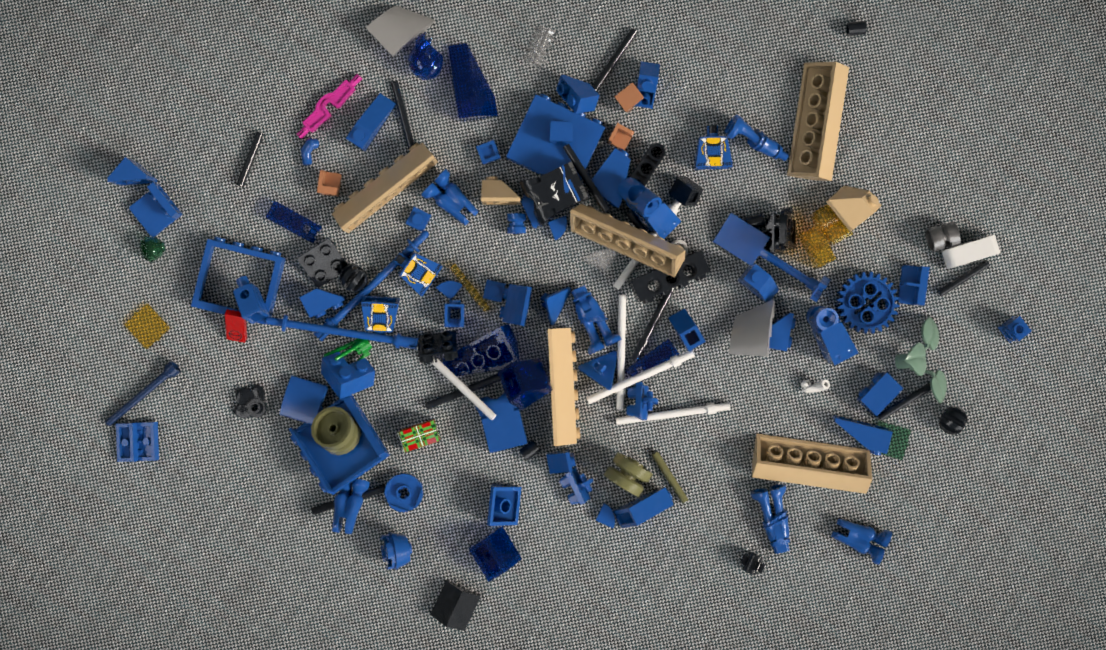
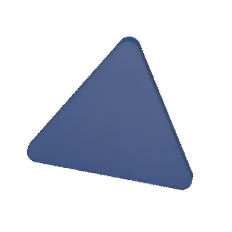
(555, 303)
(601, 369)

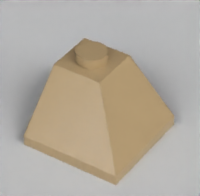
(498, 193)
(853, 205)

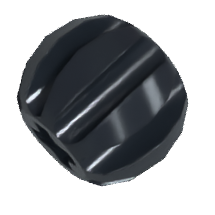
(353, 277)
(953, 420)

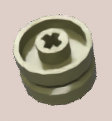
(335, 430)
(628, 473)

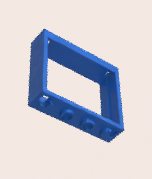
(237, 247)

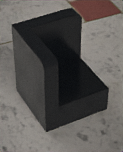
(685, 191)

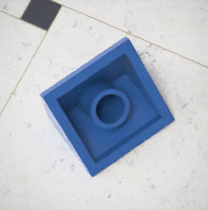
(130, 173)
(504, 505)

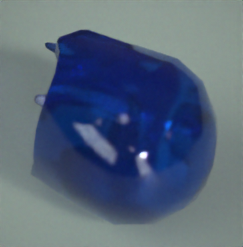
(424, 59)

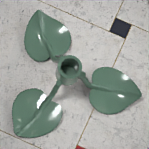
(916, 359)

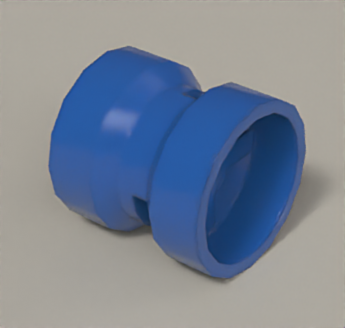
(516, 223)

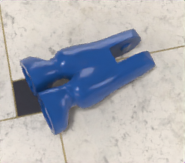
(452, 200)
(348, 506)
(860, 538)

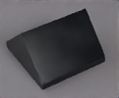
(455, 606)

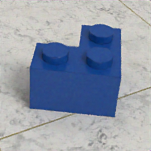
(347, 378)

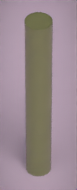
(669, 476)

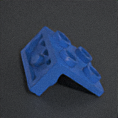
(155, 210)

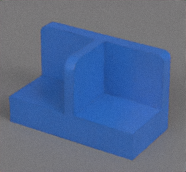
(913, 285)

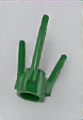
(360, 346)

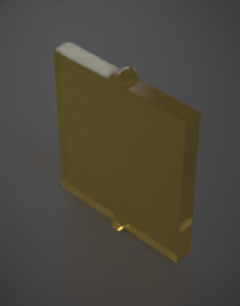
(147, 326)

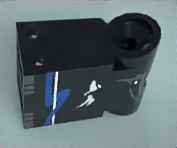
(554, 192)

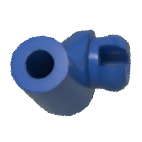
(306, 150)

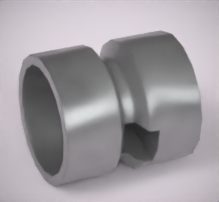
(946, 236)

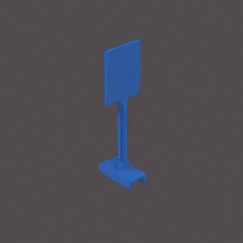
(749, 243)

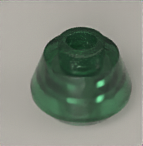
(151, 248)

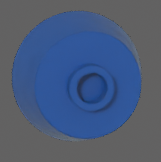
(395, 550)

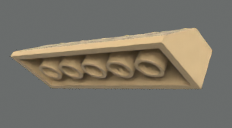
(818, 121)
(384, 188)
(627, 239)
(562, 382)
(812, 463)

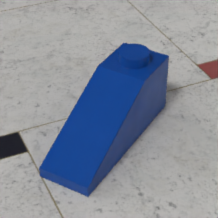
(370, 122)
(870, 436)

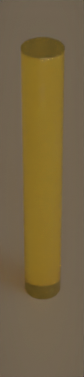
(470, 288)

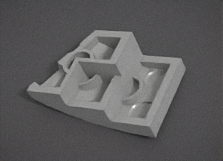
(397, 28)
(753, 331)

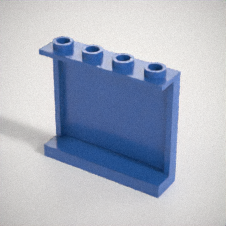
(532, 145)
(340, 470)

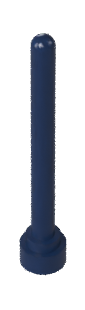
(171, 369)

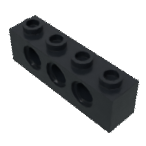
(640, 284)

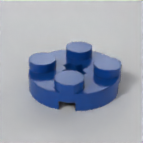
(394, 497)

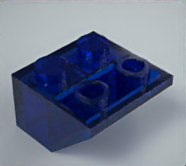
(524, 382)
(495, 553)

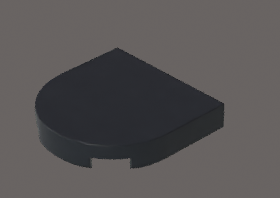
(787, 228)

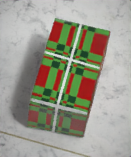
(419, 435)

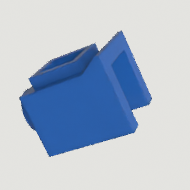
(454, 304)
(1014, 329)

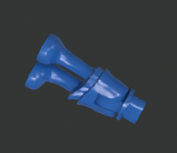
(756, 138)
(589, 312)
(777, 524)

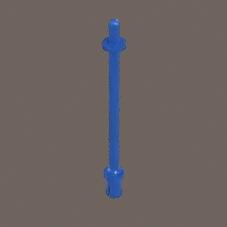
(333, 321)
(397, 340)

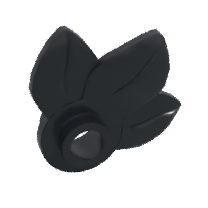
(248, 400)

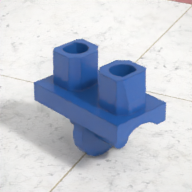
(643, 403)
(580, 486)

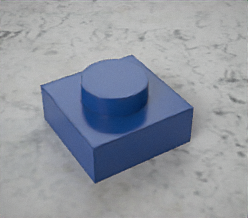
(488, 152)
(418, 219)
(494, 291)

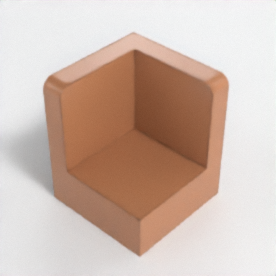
(629, 97)
(620, 137)
(329, 183)

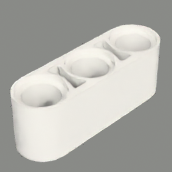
(970, 251)

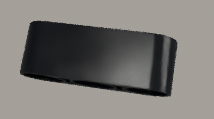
(649, 160)

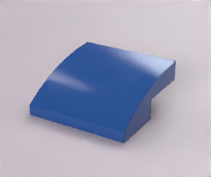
(303, 400)
(137, 441)

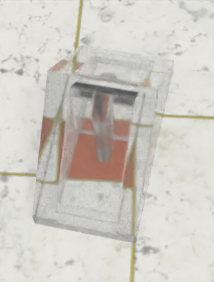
(601, 260)

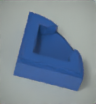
(558, 227)
(449, 288)
(606, 516)

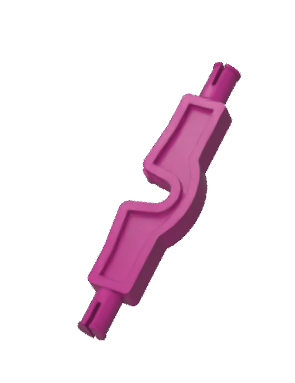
(336, 98)

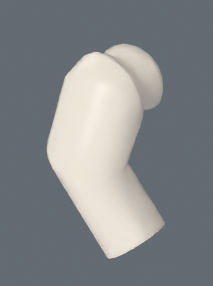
(815, 387)

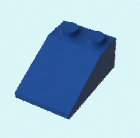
(516, 304)

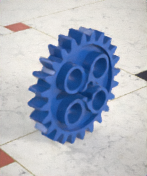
(877, 316)

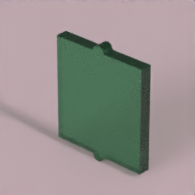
(898, 441)

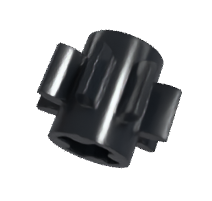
(752, 563)

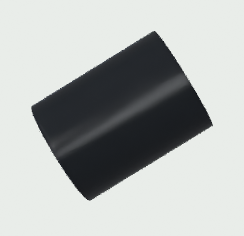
(856, 28)
(755, 220)
(529, 450)

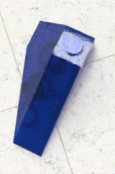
(471, 89)
(486, 354)

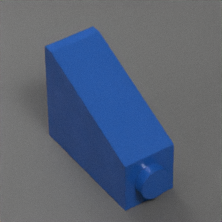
(610, 176)
(759, 282)
(643, 508)

